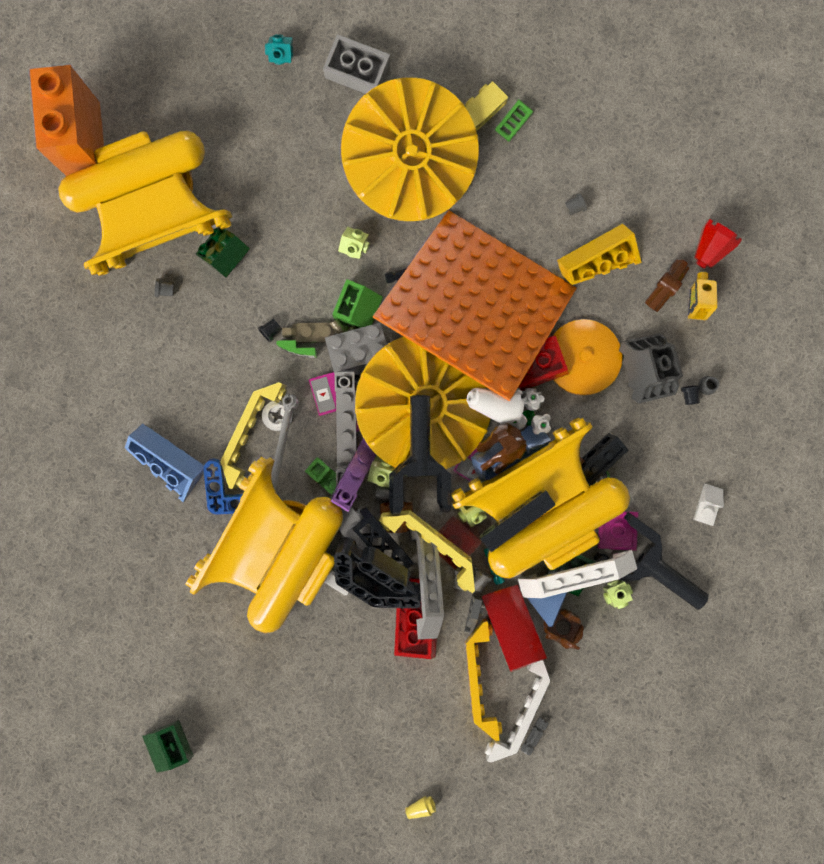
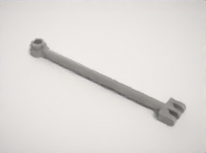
(289, 409)

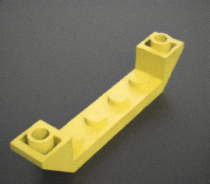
(233, 474)
(429, 534)

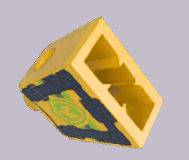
(702, 297)

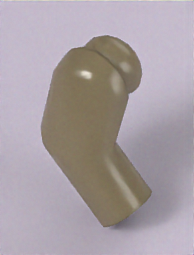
(339, 328)

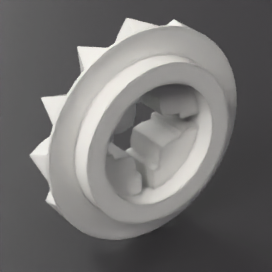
(269, 420)

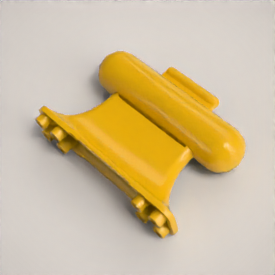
(141, 196)
(566, 527)
(272, 550)

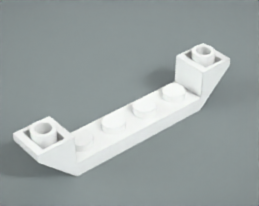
(578, 577)
(499, 750)

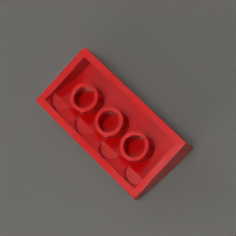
(546, 366)
(514, 628)
(406, 634)

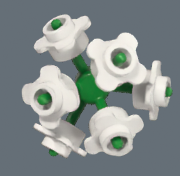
(532, 402)

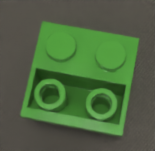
(356, 305)

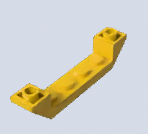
(488, 725)

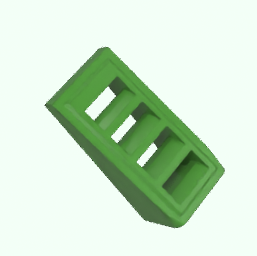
(519, 104)

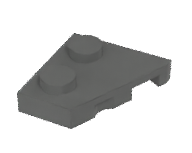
(476, 608)

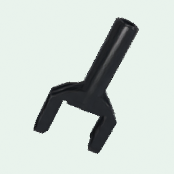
(420, 461)
(651, 565)

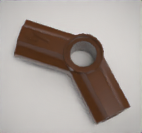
(667, 285)

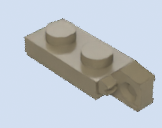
(309, 332)

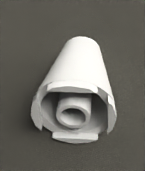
(495, 406)

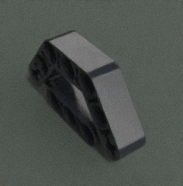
(377, 577)

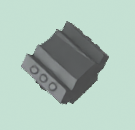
(651, 367)

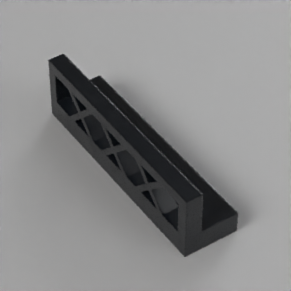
(602, 457)
(517, 520)
(381, 533)

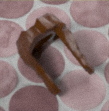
(512, 442)
(573, 637)

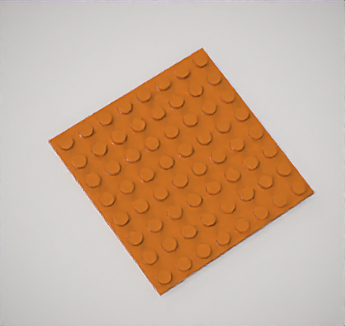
(476, 304)

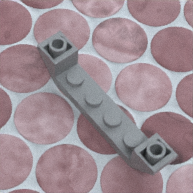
(346, 420)
(430, 588)

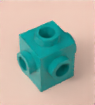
(279, 49)

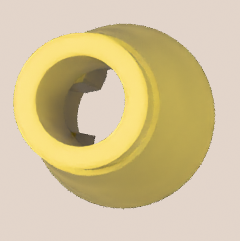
(421, 808)

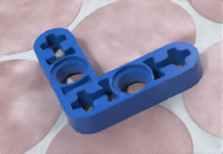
(224, 500)

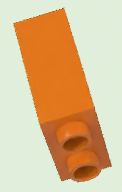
(65, 118)

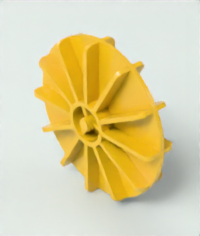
(409, 149)
(384, 404)

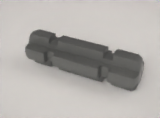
(534, 736)

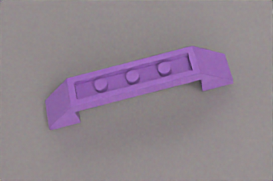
(346, 489)

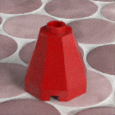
(714, 244)

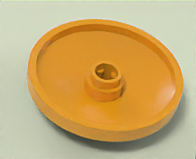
(590, 356)

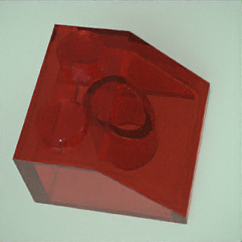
(459, 536)

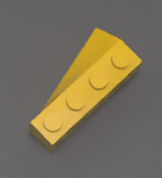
(605, 253)

